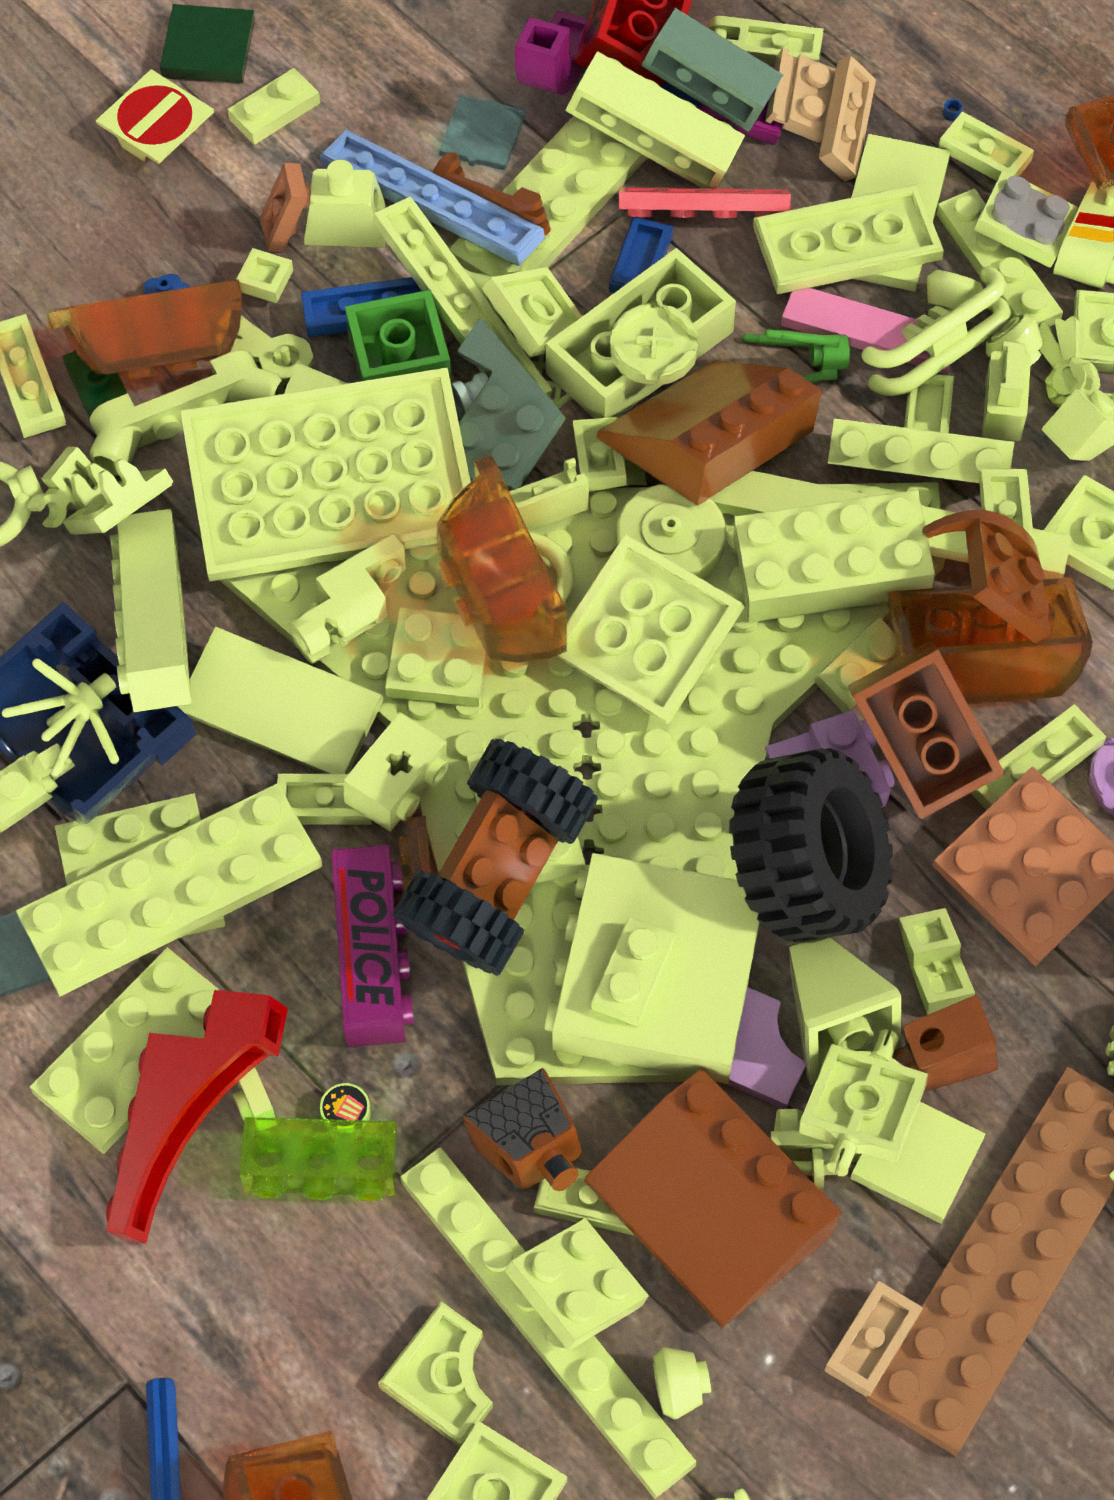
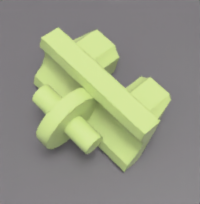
(805, 1151)

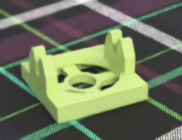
(110, 499)

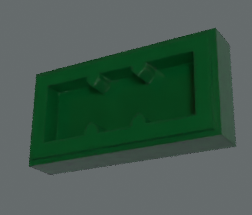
(92, 388)

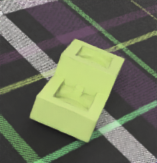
(935, 959)

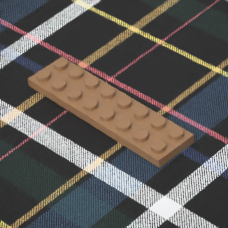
(1005, 1268)

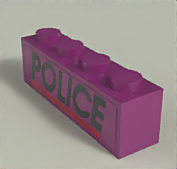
(368, 946)

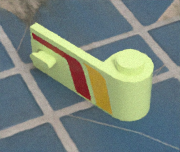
(1089, 243)

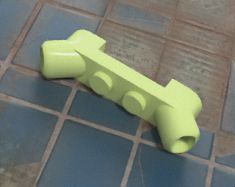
(126, 427)

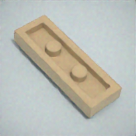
(847, 118)

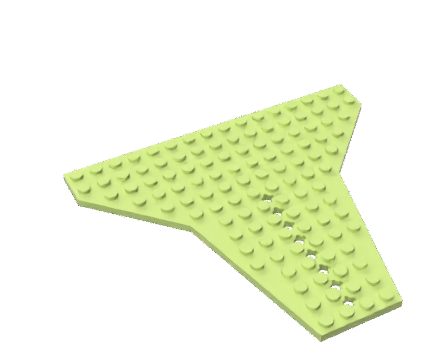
(658, 785)

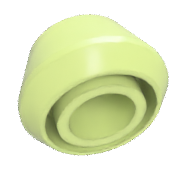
(950, 289)
(1018, 329)
(679, 1381)

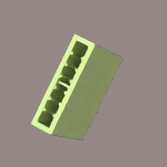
(701, 989)

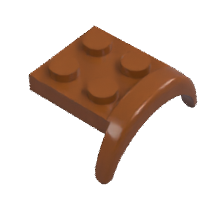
(1002, 568)

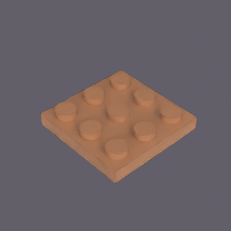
(1031, 866)

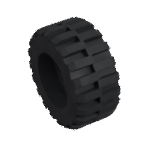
(811, 845)

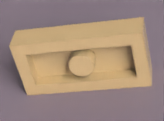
(873, 1339)

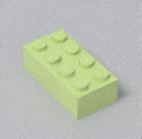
(581, 353)
(832, 555)

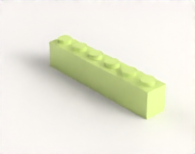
(149, 612)

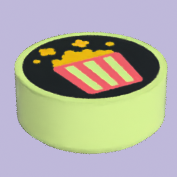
(345, 1102)

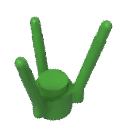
(825, 351)

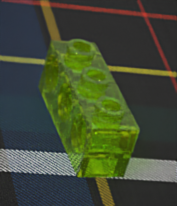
(301, 1140)

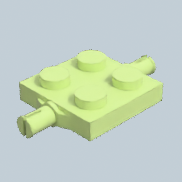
(863, 1103)

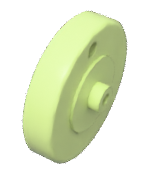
(675, 528)

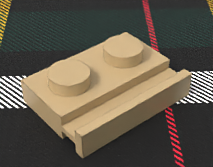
(801, 95)

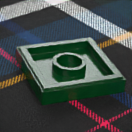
(207, 43)

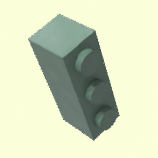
(711, 69)

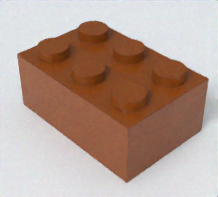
(926, 729)

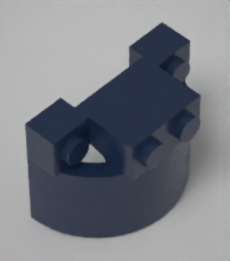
(136, 736)

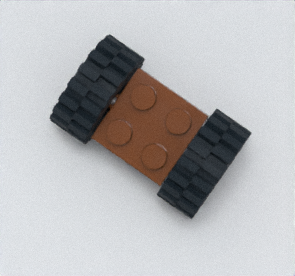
(497, 857)

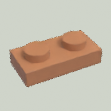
(284, 207)

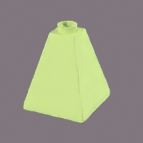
(839, 1002)

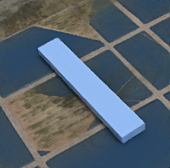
(440, 199)

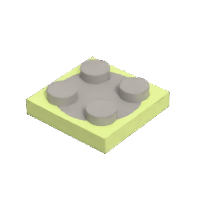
(1026, 218)

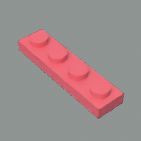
(684, 201)

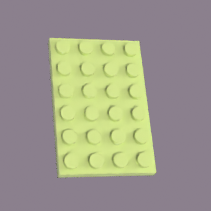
(323, 471)

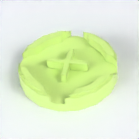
(654, 344)

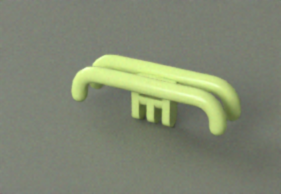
(942, 336)

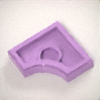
(761, 1058)

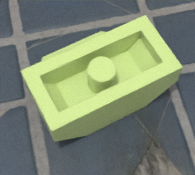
(599, 462)

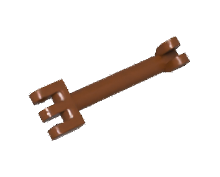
(523, 203)

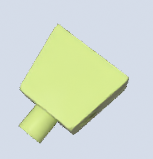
(343, 207)

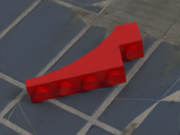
(177, 1090)

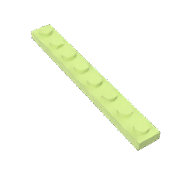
(587, 1369)

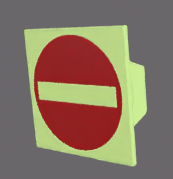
(154, 117)

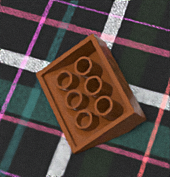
(716, 426)
(713, 1198)

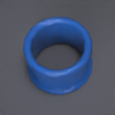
(952, 103)

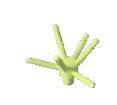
(80, 702)

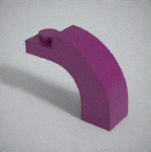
(548, 53)

